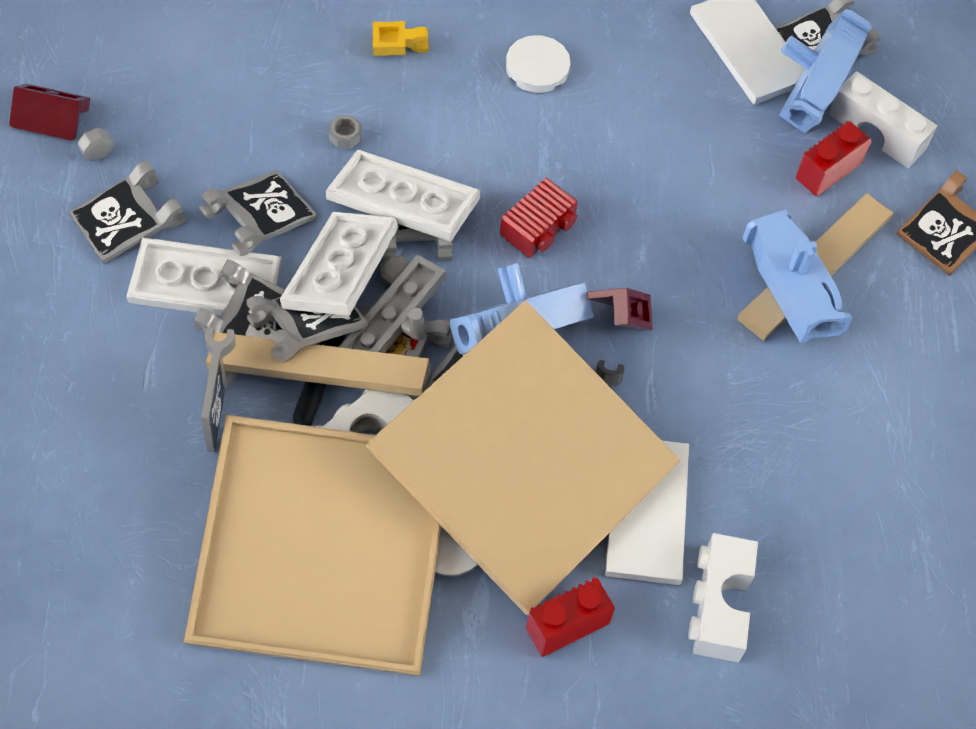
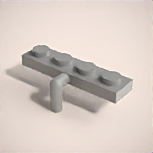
(399, 308)

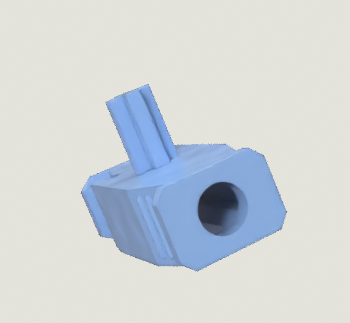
(823, 68)
(796, 277)
(556, 306)

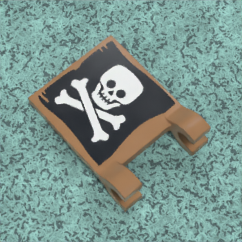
(943, 227)

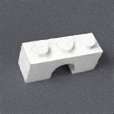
(903, 128)
(369, 412)
(718, 628)

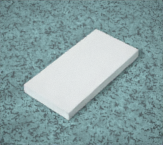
(748, 47)
(403, 192)
(339, 263)
(190, 275)
(652, 536)

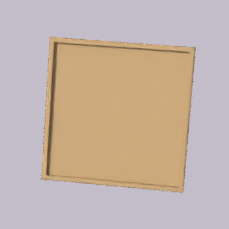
(523, 456)
(312, 552)

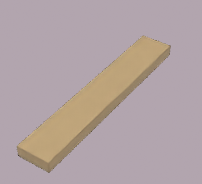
(833, 248)
(328, 366)

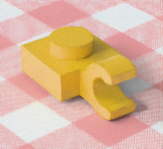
(393, 38)

